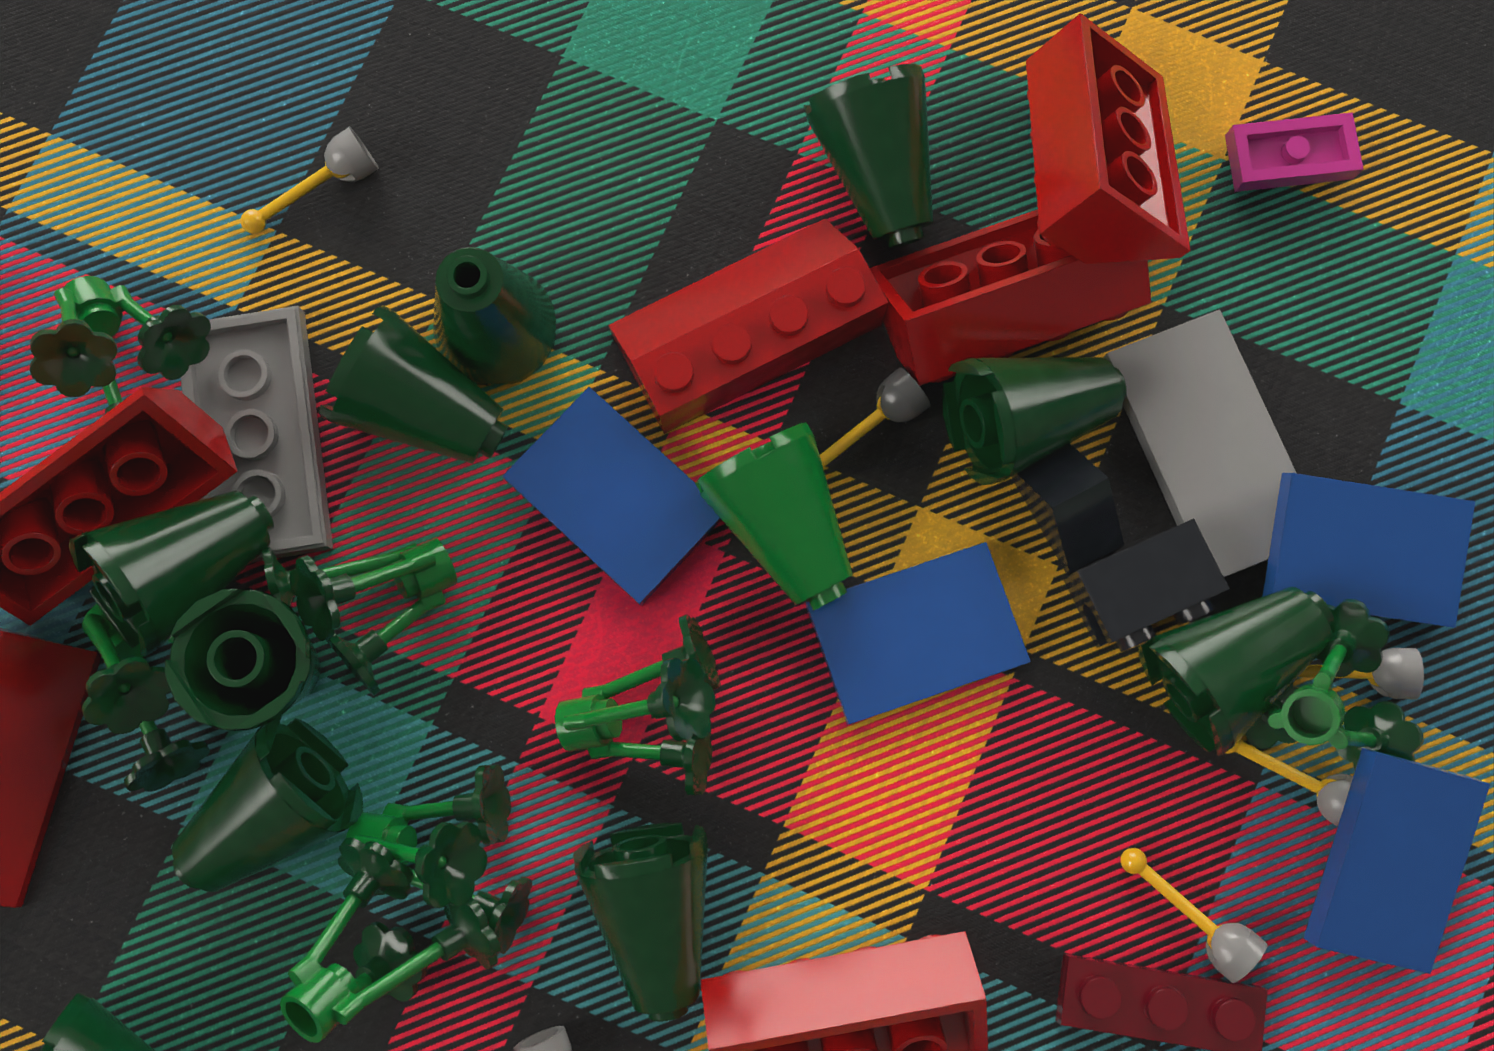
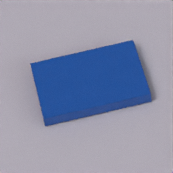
(613, 495)
(1372, 545)
(918, 633)
(1396, 861)

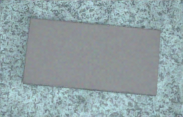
(264, 398)
(1206, 436)

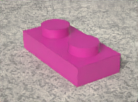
(1293, 152)

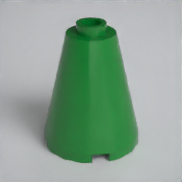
(783, 514)

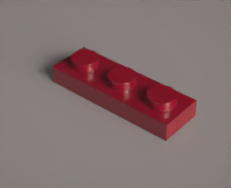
(1160, 1005)

